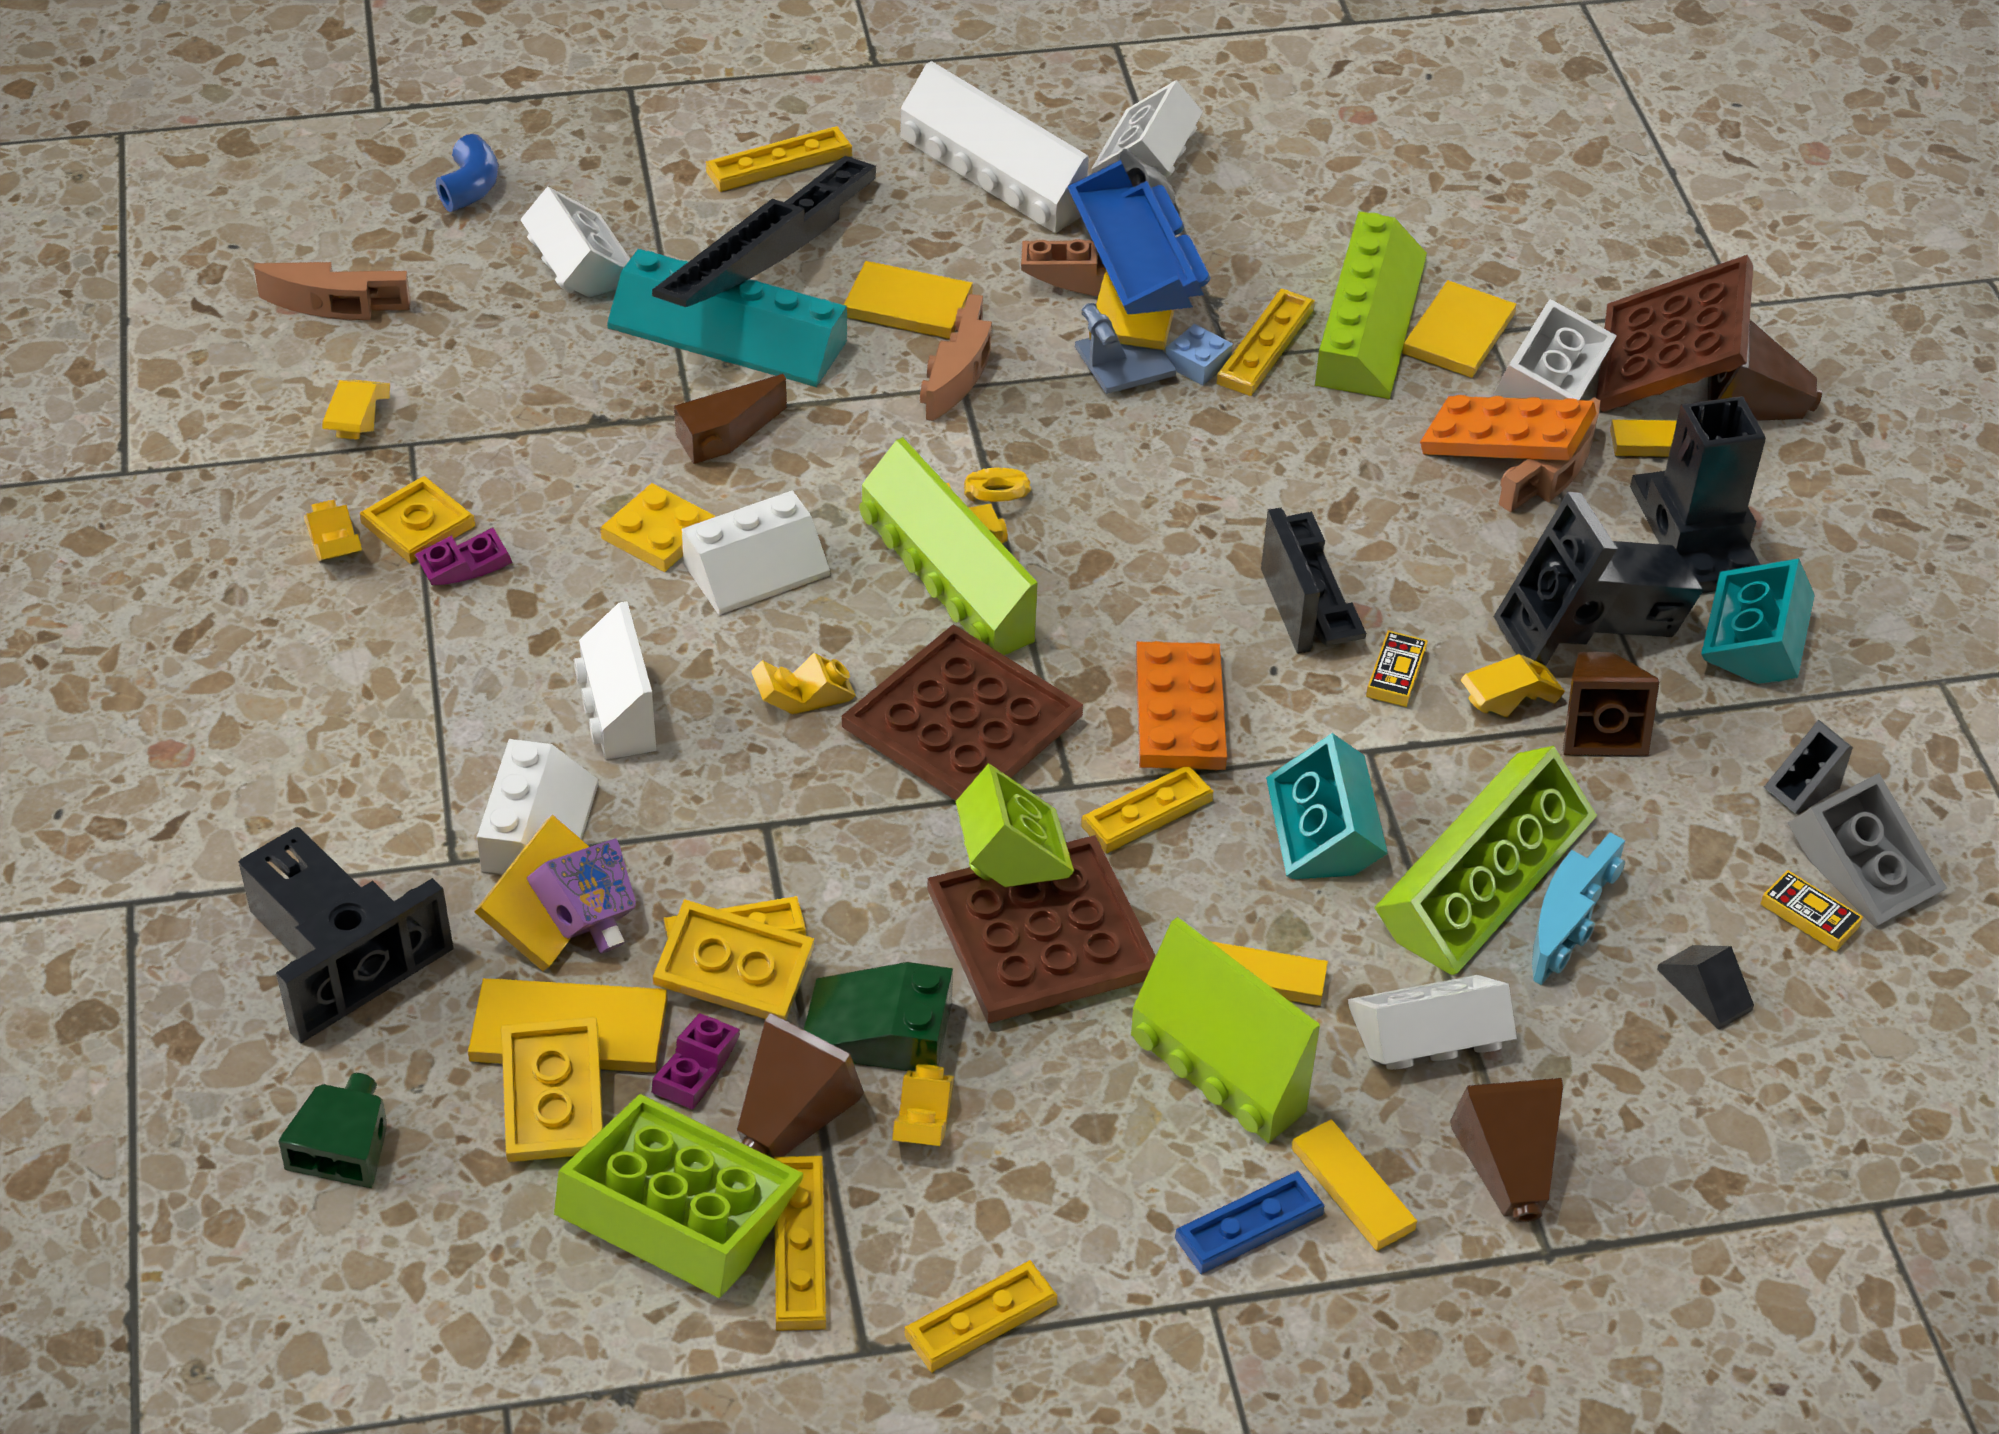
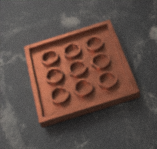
(1677, 333)
(959, 711)
(1043, 939)

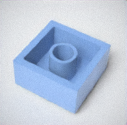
(1199, 354)

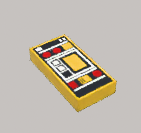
(1397, 668)
(1811, 910)

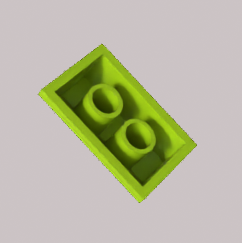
(1011, 832)

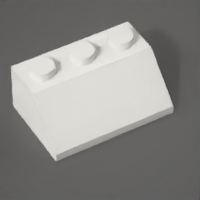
(1154, 129)
(575, 244)
(1556, 356)
(754, 552)
(616, 686)
(528, 789)
(1434, 1020)

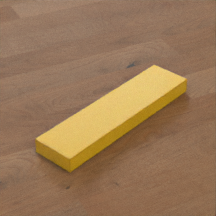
(778, 158)
(1265, 342)
(801, 1251)

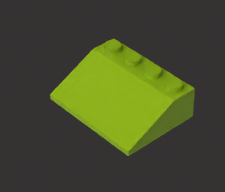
(1226, 1032)
(675, 1194)

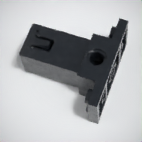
(1707, 488)
(1589, 585)
(344, 936)

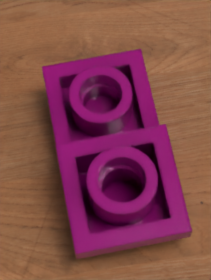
(456, 563)
(697, 1061)

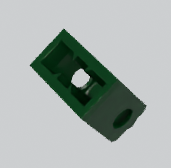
(337, 1133)

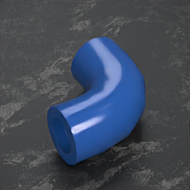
(473, 179)

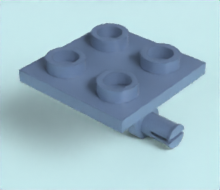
(1117, 364)

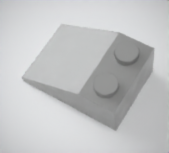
(1868, 851)

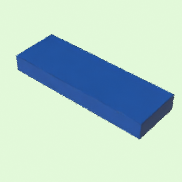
(1249, 1222)

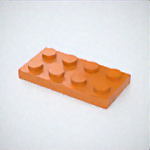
(1509, 427)
(1180, 705)

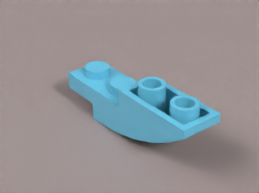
(1570, 904)

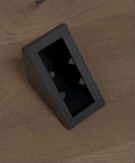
(1811, 769)
(1710, 982)

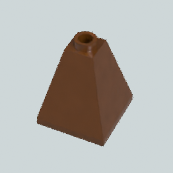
(1770, 382)
(1610, 707)
(794, 1088)
(1512, 1141)

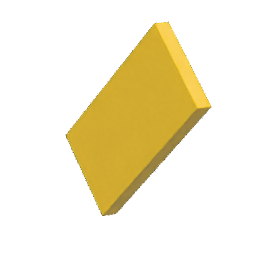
(627, 1018)

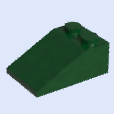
(884, 1014)

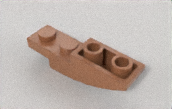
(1064, 264)
(320, 292)
(957, 362)
(1543, 476)

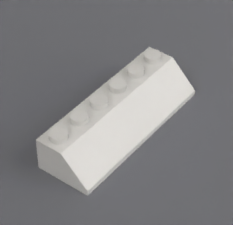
(993, 147)

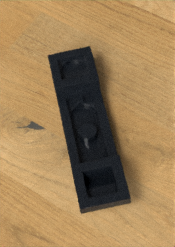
(1336, 619)

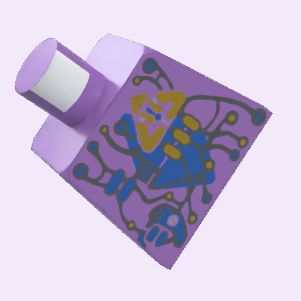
(587, 893)

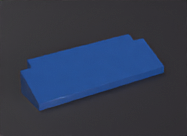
(1138, 242)

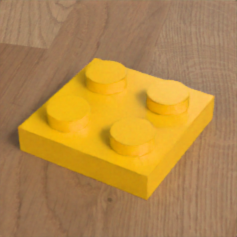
(653, 526)

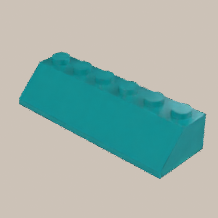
(744, 326)

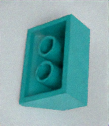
(1760, 621)
(1326, 812)

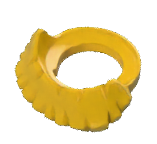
(1012, 480)

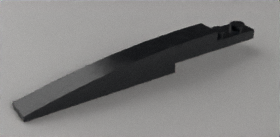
(767, 235)

